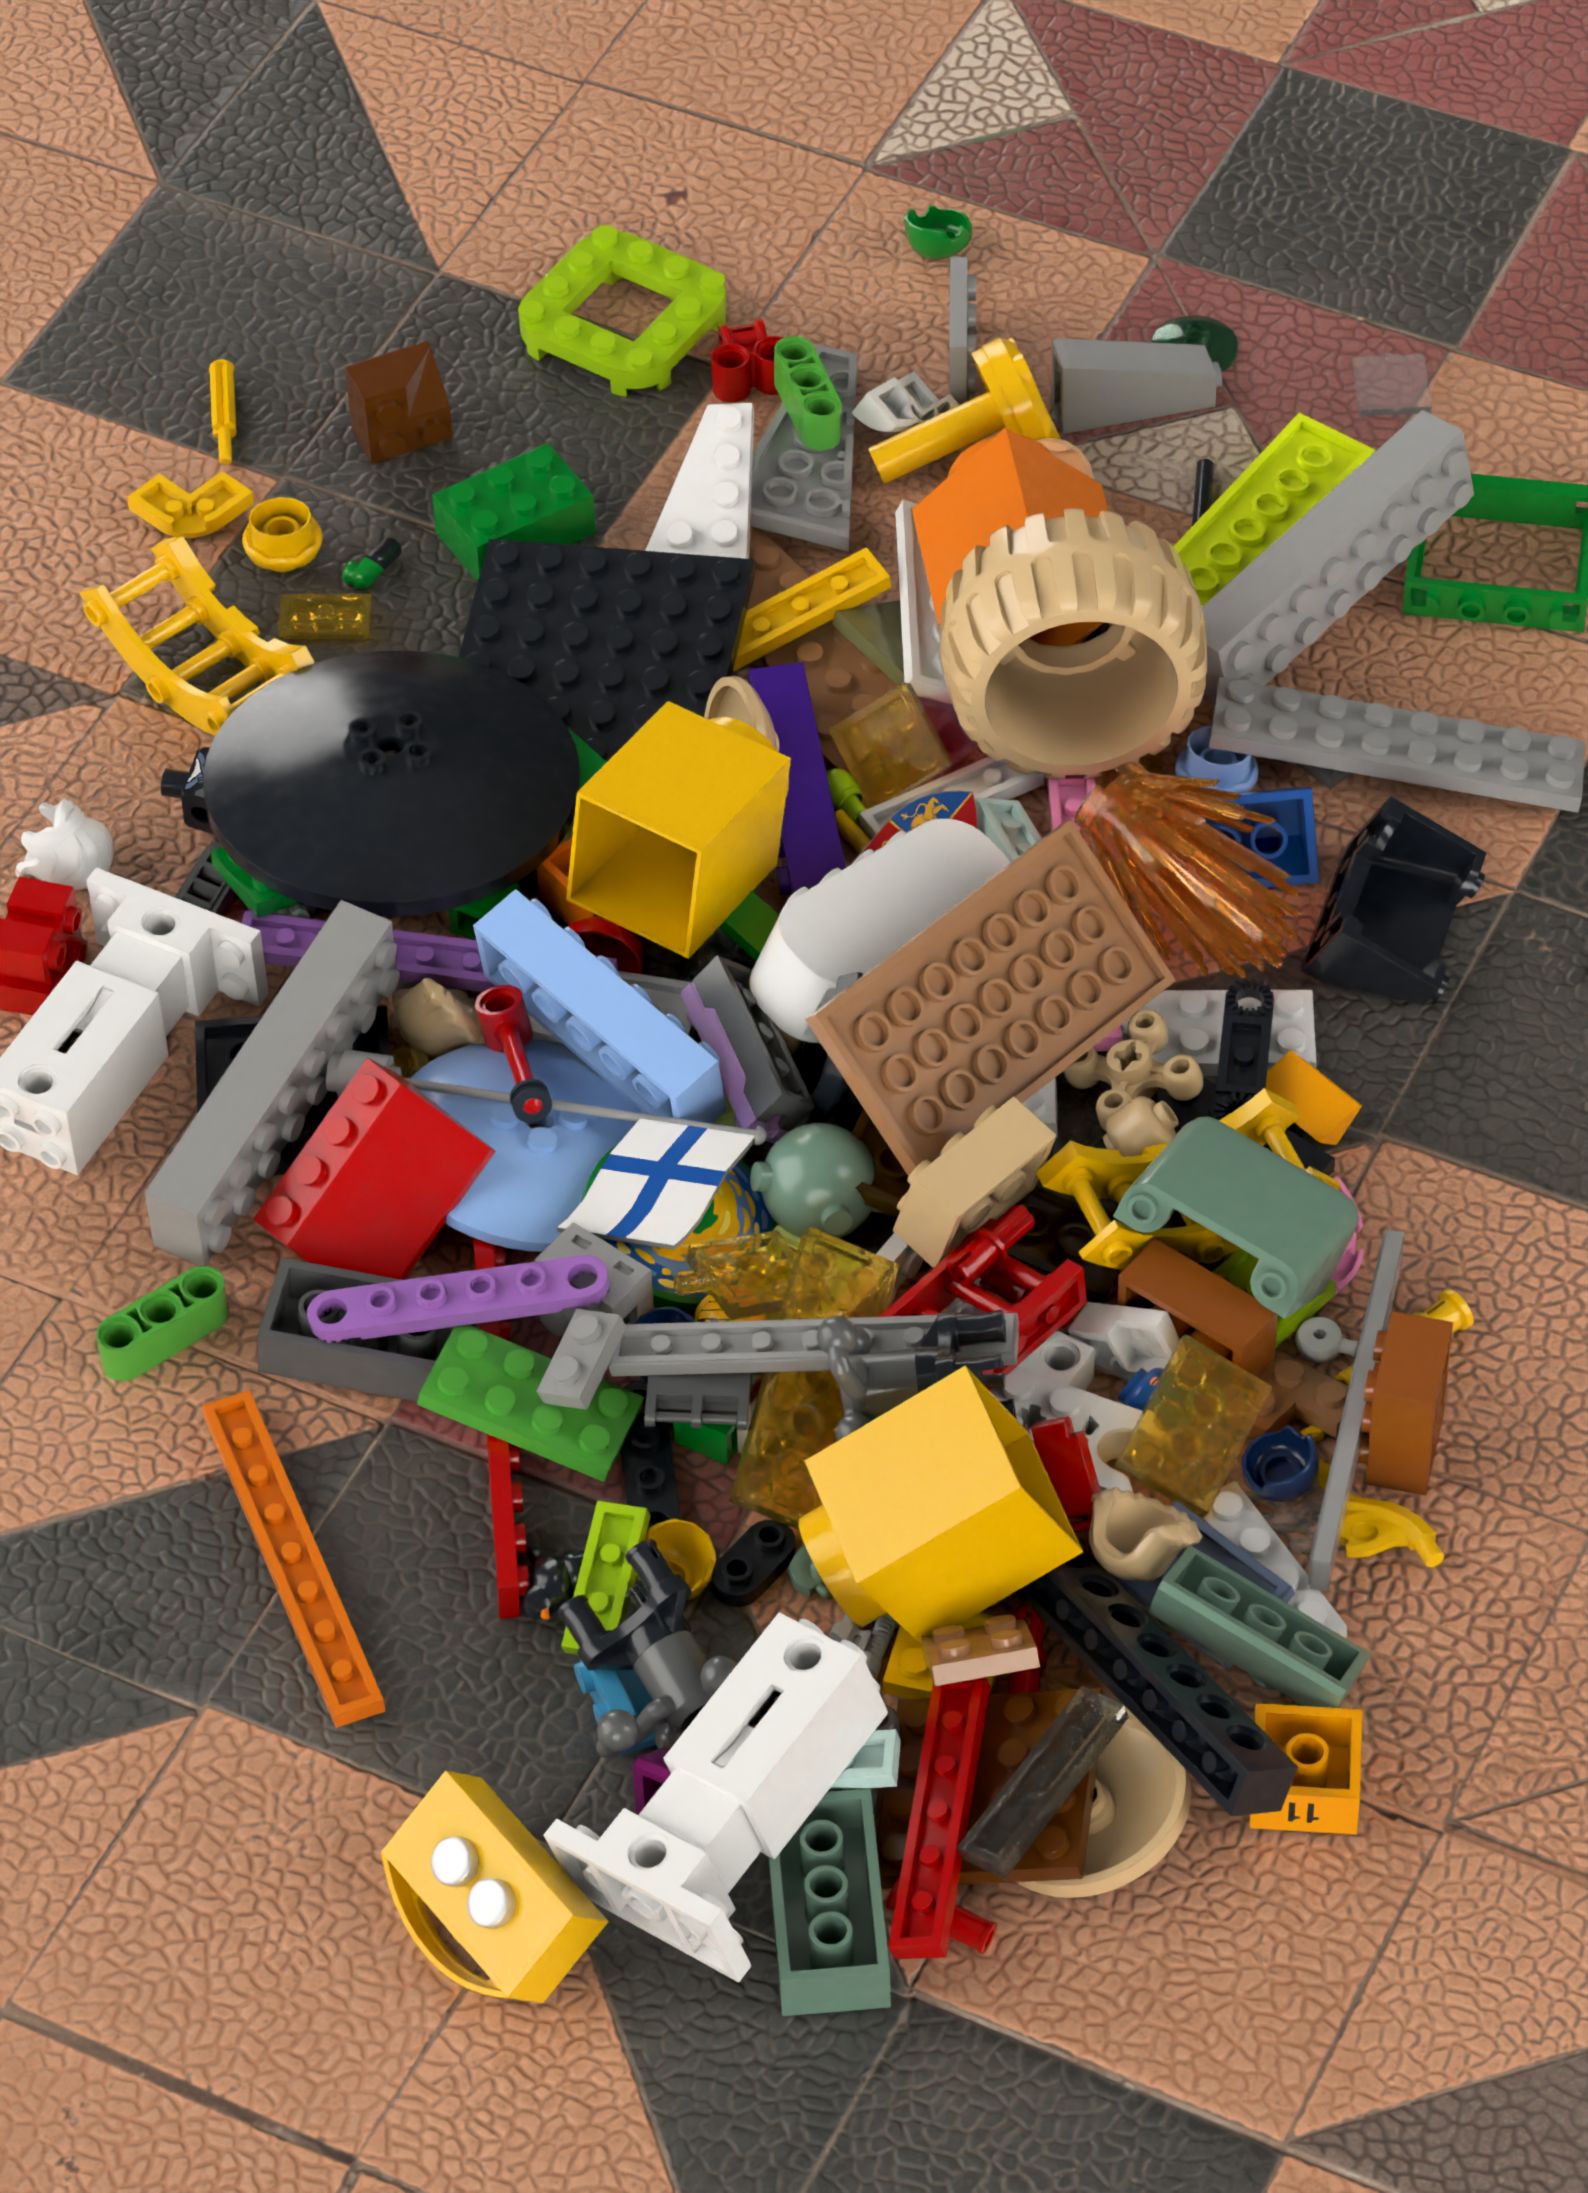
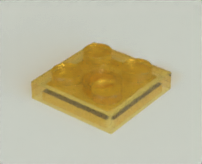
(890, 745)

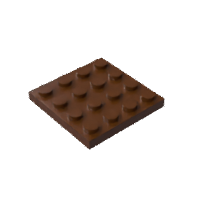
(1010, 1733)

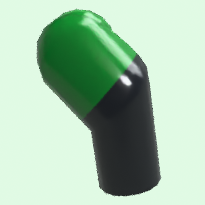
(372, 565)

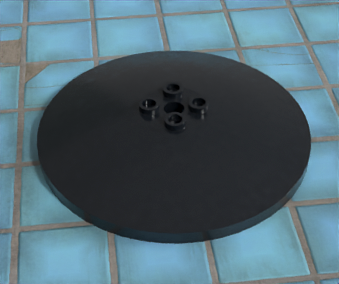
(452, 818)

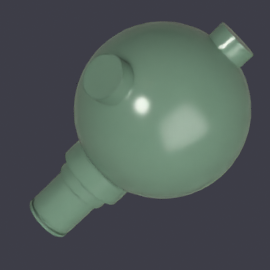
(813, 1180)

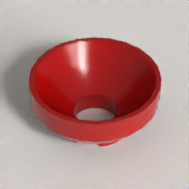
(623, 945)

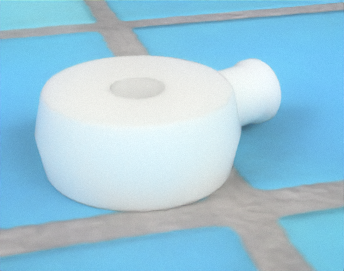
(1322, 1340)

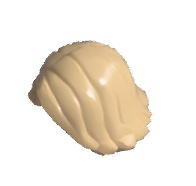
(436, 1018)
(1137, 1534)

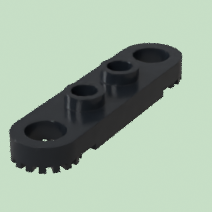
(1243, 1046)
(649, 1466)

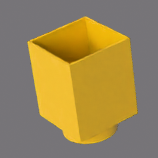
(678, 827)
(934, 1510)

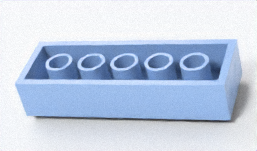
(598, 1013)

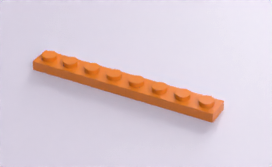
(293, 1559)

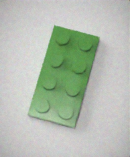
(494, 1390)

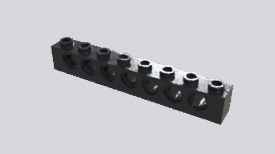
(1162, 1686)

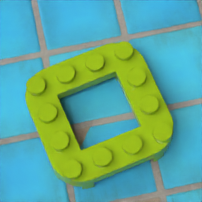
(606, 257)

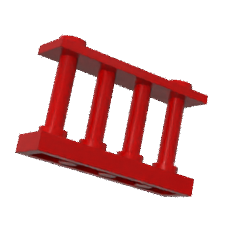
(1040, 1313)

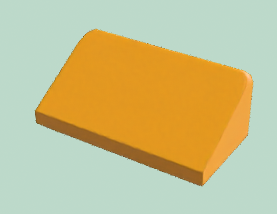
(1322, 1104)

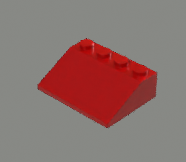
(375, 1178)

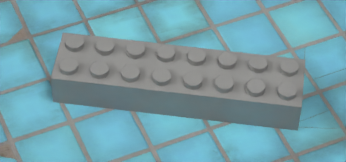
(1336, 552)
(272, 1085)

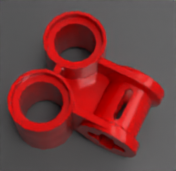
(743, 362)

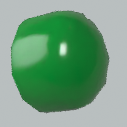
(938, 232)

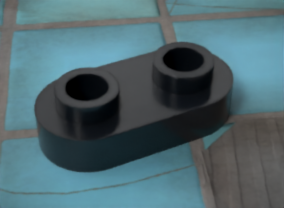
(758, 1561)

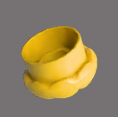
(281, 535)

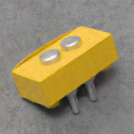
(490, 1890)

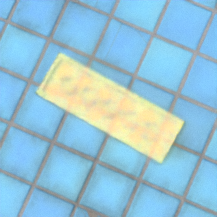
(801, 1409)

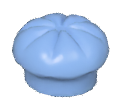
(1234, 770)

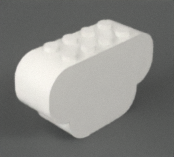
(865, 916)

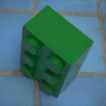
(518, 500)

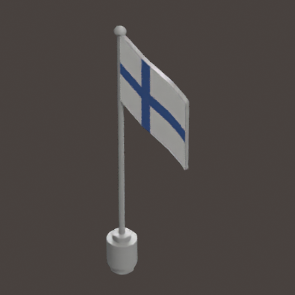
(651, 1182)

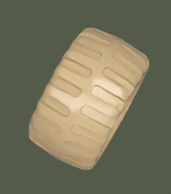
(1085, 701)

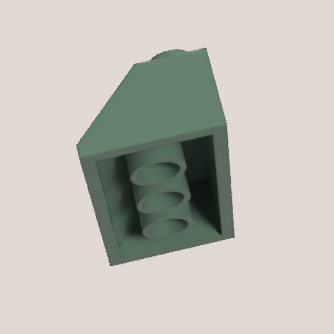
(1257, 1632)

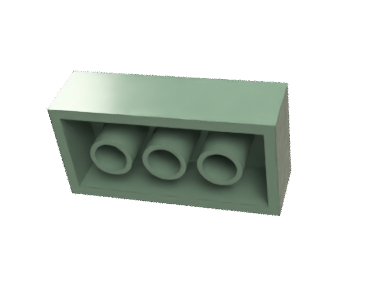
(831, 1911)

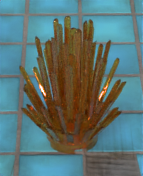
(1165, 853)

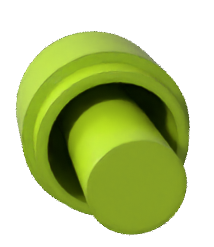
(845, 793)

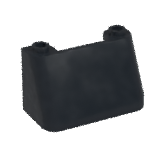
(1393, 906)

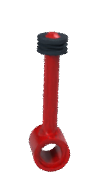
(507, 1031)

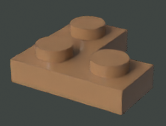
(1300, 1394)

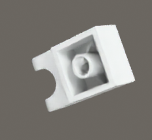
(1103, 1420)

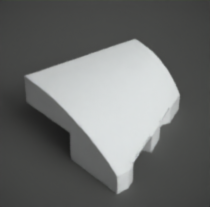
(901, 405)
(1126, 1338)

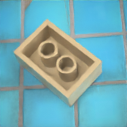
(973, 1180)

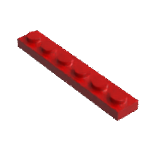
(939, 1820)

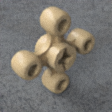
(1133, 1070)

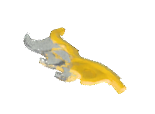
(1368, 1523)

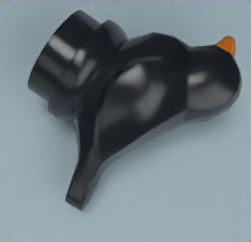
(552, 1582)

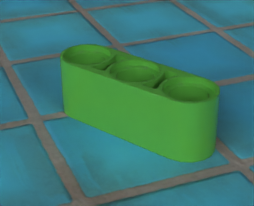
(807, 393)
(162, 1323)

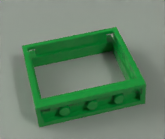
(1517, 502)

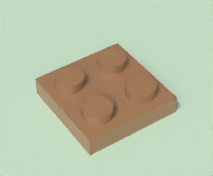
(980, 1651)

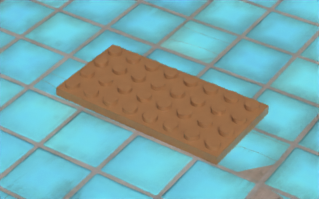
(991, 997)

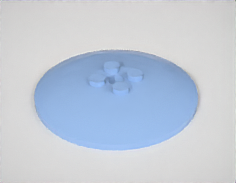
(538, 1171)

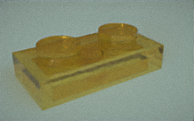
(325, 616)

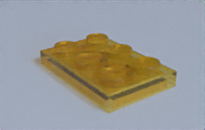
(1193, 1426)

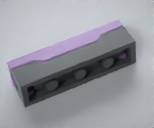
(753, 1055)

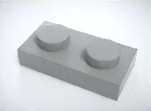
(581, 1359)

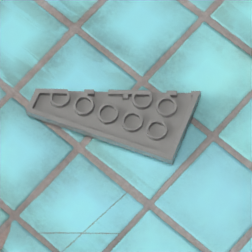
(806, 489)

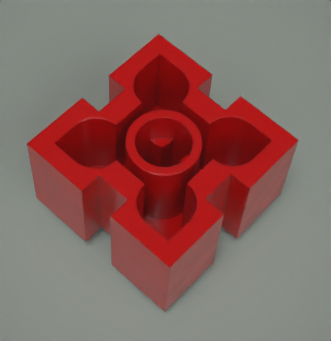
(38, 943)

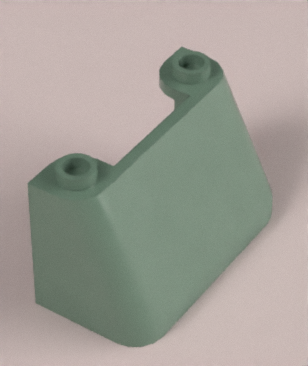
(1251, 1200)

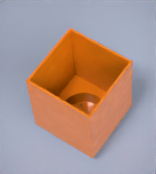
(997, 487)

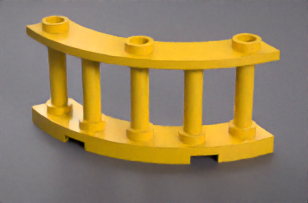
(233, 631)
(1104, 1173)

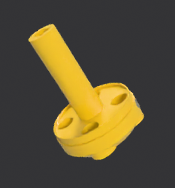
(1009, 402)

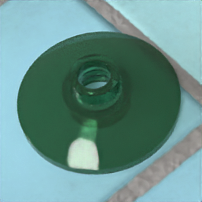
(1201, 330)

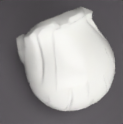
(68, 849)

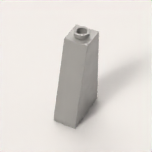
(1128, 381)

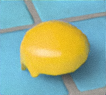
(686, 1551)

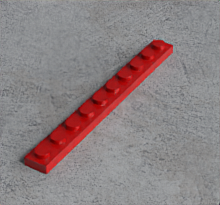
(505, 1495)

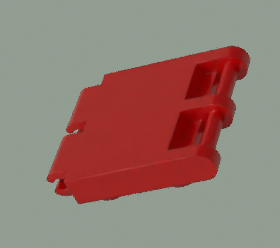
(1068, 1466)

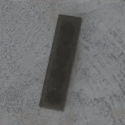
(1043, 1782)

